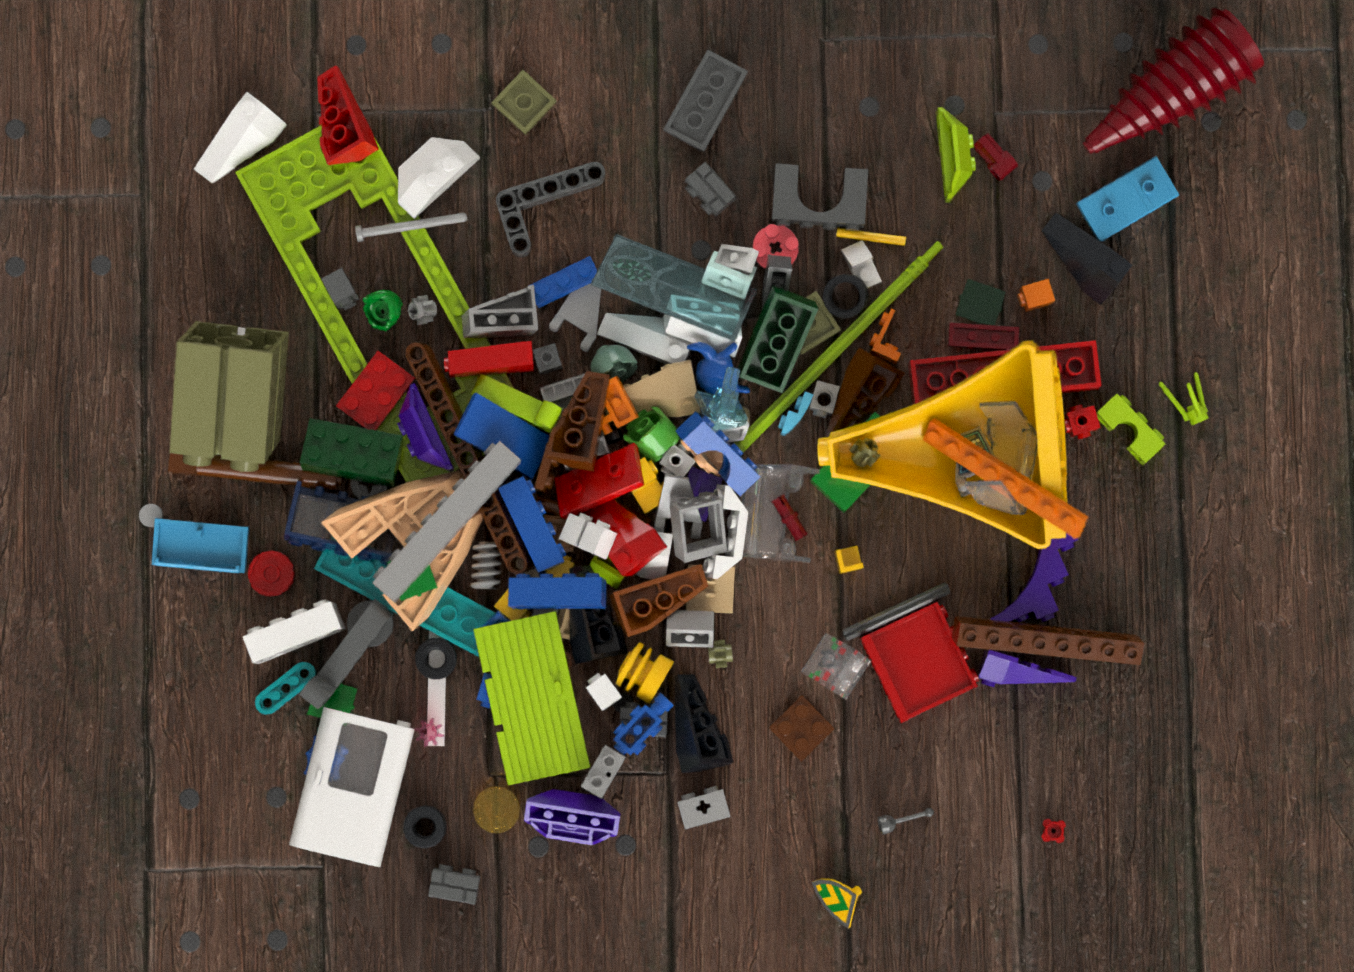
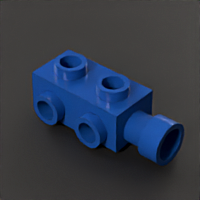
(636, 727)

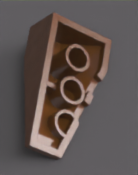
(863, 387)
(578, 431)

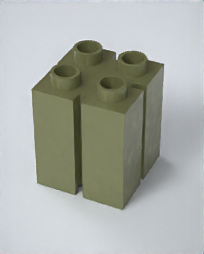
(228, 394)

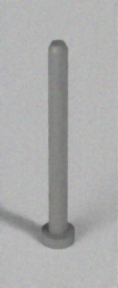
(361, 232)

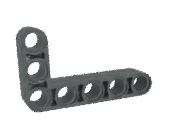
(541, 197)
(347, 654)

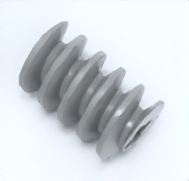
(485, 566)

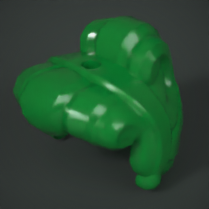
(379, 301)

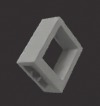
(705, 547)
(597, 779)

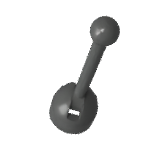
(888, 823)

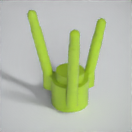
(1196, 411)

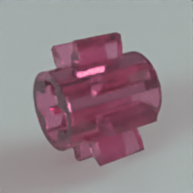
(424, 736)

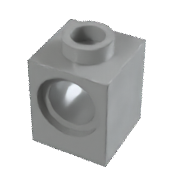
(826, 389)

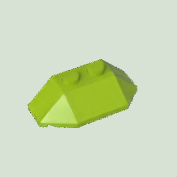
(954, 153)

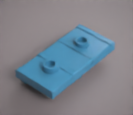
(1127, 199)
(200, 545)

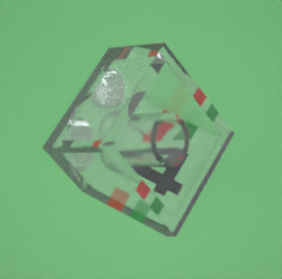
(836, 666)

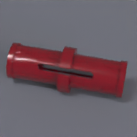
(789, 517)

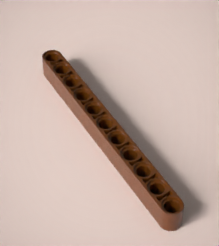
(459, 451)

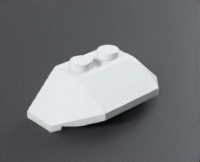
(431, 172)

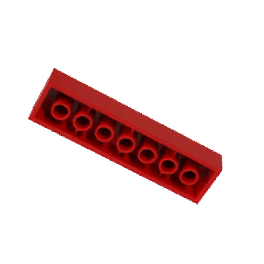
(1076, 364)

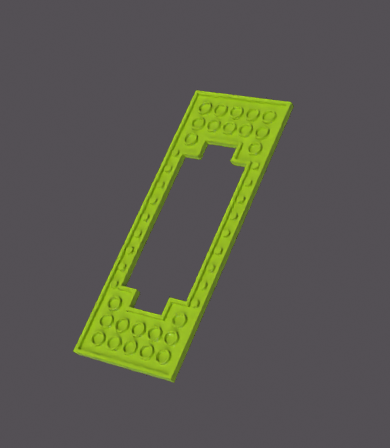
(284, 192)

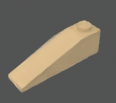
(668, 389)

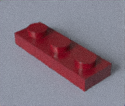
(982, 336)

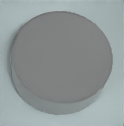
(149, 513)

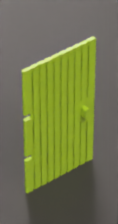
(532, 698)

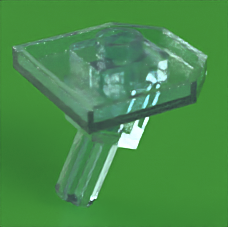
(723, 405)

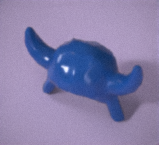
(712, 368)

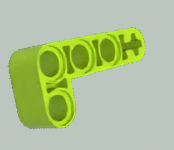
(531, 410)

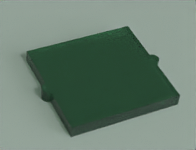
(980, 303)

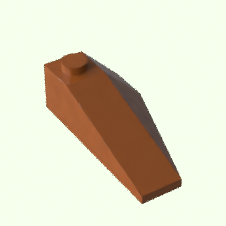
(650, 602)

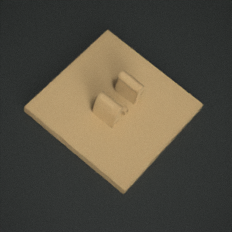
(717, 596)

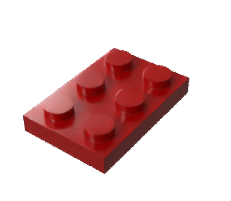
(375, 392)

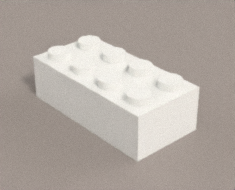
(293, 633)

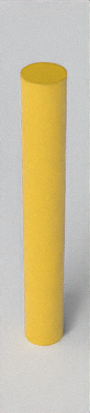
(871, 236)

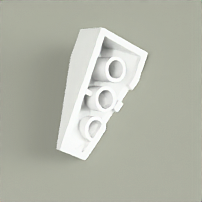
(644, 336)

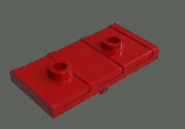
(612, 477)

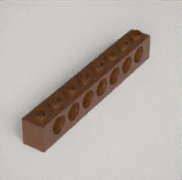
(1047, 640)

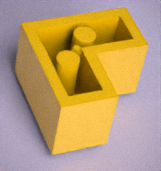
(649, 494)

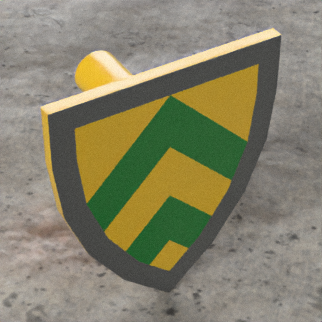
(837, 899)

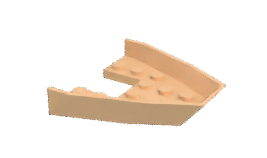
(401, 512)

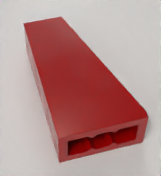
(490, 360)

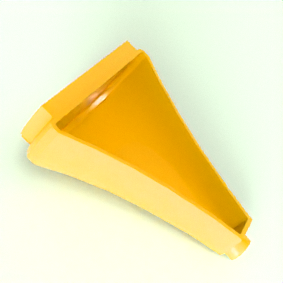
(924, 472)

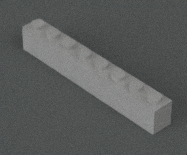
(446, 522)

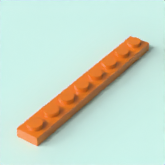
(992, 469)

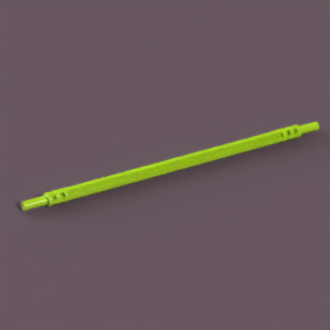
(838, 347)

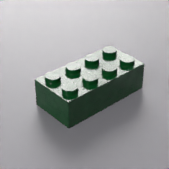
(777, 339)
(351, 452)

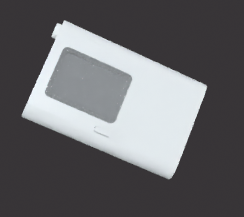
(359, 786)

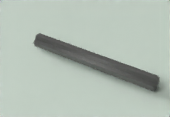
(896, 611)

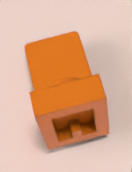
(887, 351)

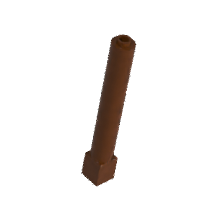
(271, 472)

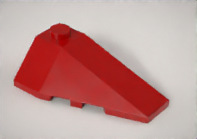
(344, 128)
(635, 540)

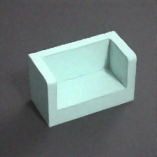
(727, 278)

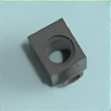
(547, 359)

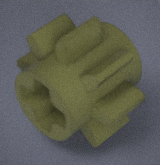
(864, 452)
(720, 654)

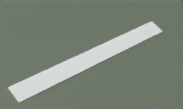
(436, 695)

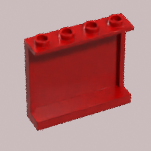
(919, 662)

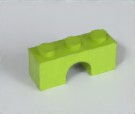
(1146, 441)

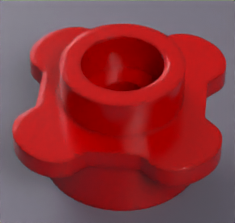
(1058, 826)

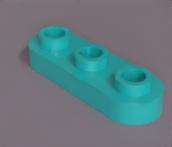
(275, 692)

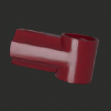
(999, 162)

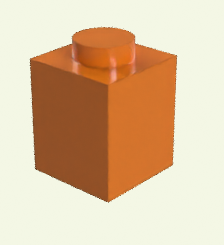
(1036, 295)

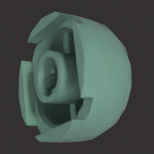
(615, 361)

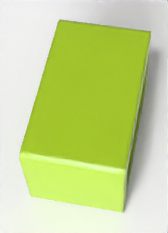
(607, 570)

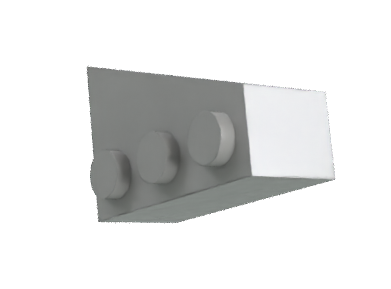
(503, 317)

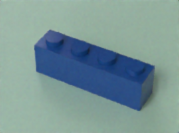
(531, 525)
(557, 592)

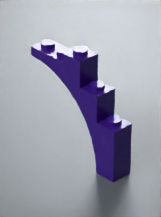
(1036, 595)

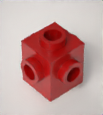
(1087, 416)

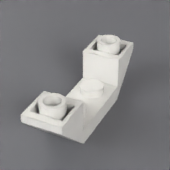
(717, 565)

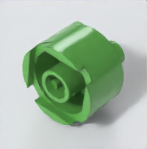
(652, 434)

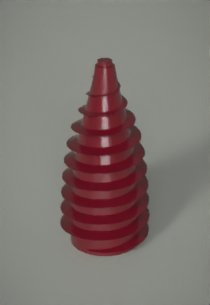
(1181, 80)

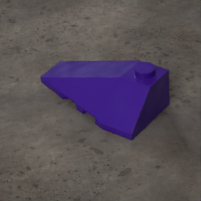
(1005, 669)

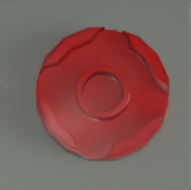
(271, 573)

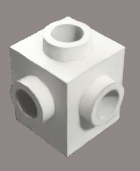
(685, 461)

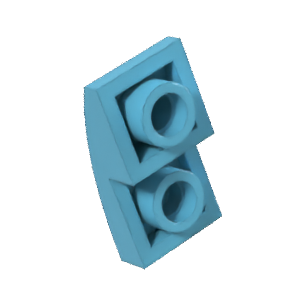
(790, 421)

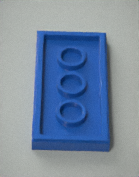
(489, 423)

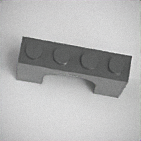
(789, 209)

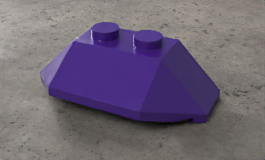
(421, 431)
(572, 816)

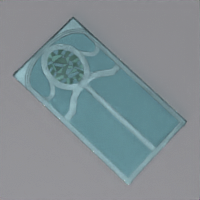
(670, 287)

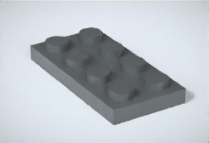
(705, 101)

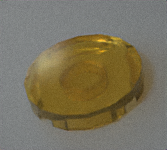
(496, 809)

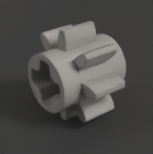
(422, 309)

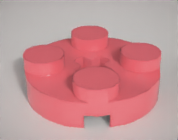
(774, 234)

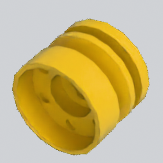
(643, 672)

